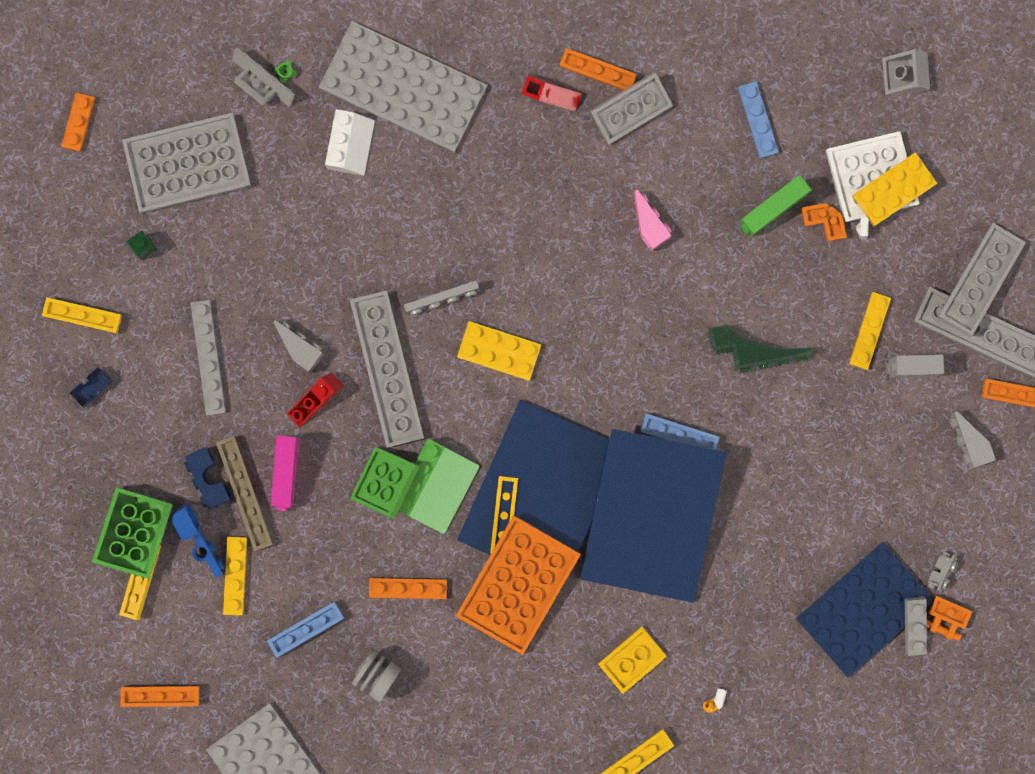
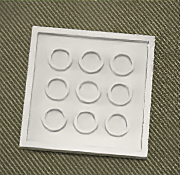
(860, 164)

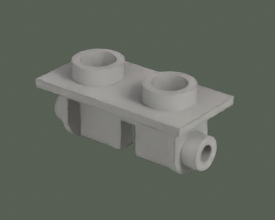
(941, 579)

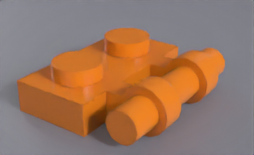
(951, 613)

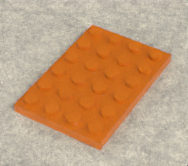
(518, 584)

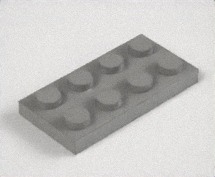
(631, 108)

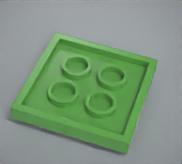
(384, 482)

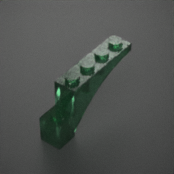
(750, 354)

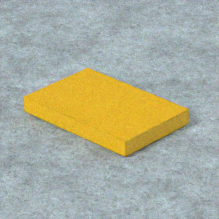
(632, 660)

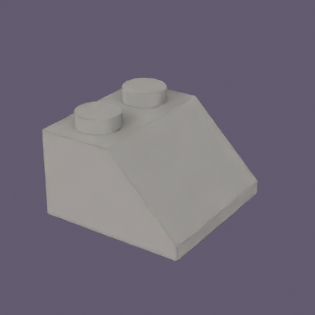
(906, 72)

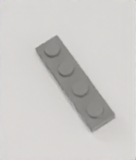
(434, 300)

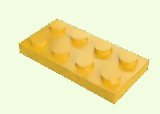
(894, 189)
(499, 351)

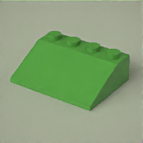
(438, 486)
(132, 532)

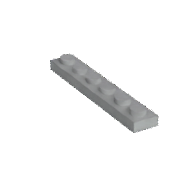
(208, 358)

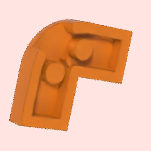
(829, 217)

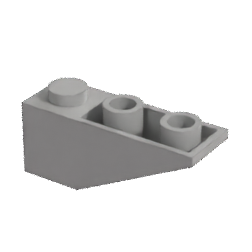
(299, 350)
(975, 446)

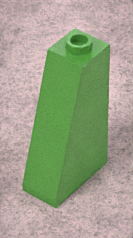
(775, 206)

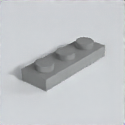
(915, 626)

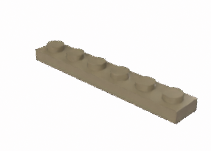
(244, 493)

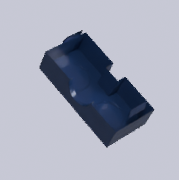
(91, 389)

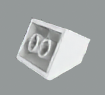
(349, 143)

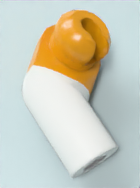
(715, 703)

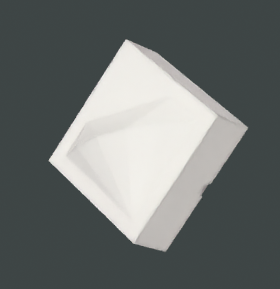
(862, 228)

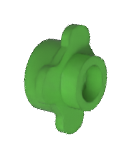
(290, 72)

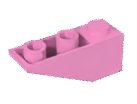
(650, 227)

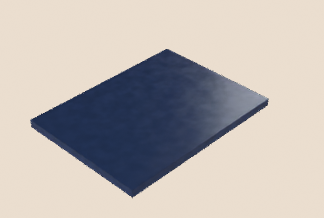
(556, 475)
(653, 515)

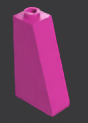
(285, 472)

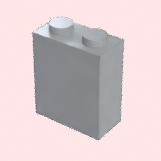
(915, 366)

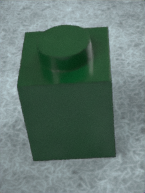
(141, 245)

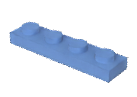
(758, 120)
(676, 432)
(305, 629)

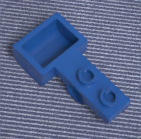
(189, 526)

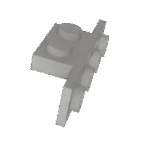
(259, 82)

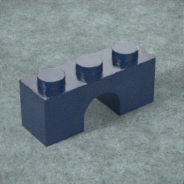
(198, 464)

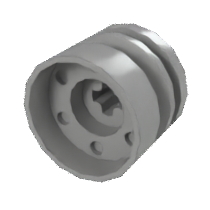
(376, 676)

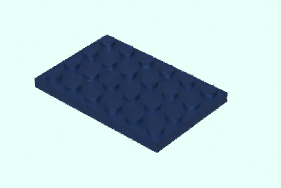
(862, 609)

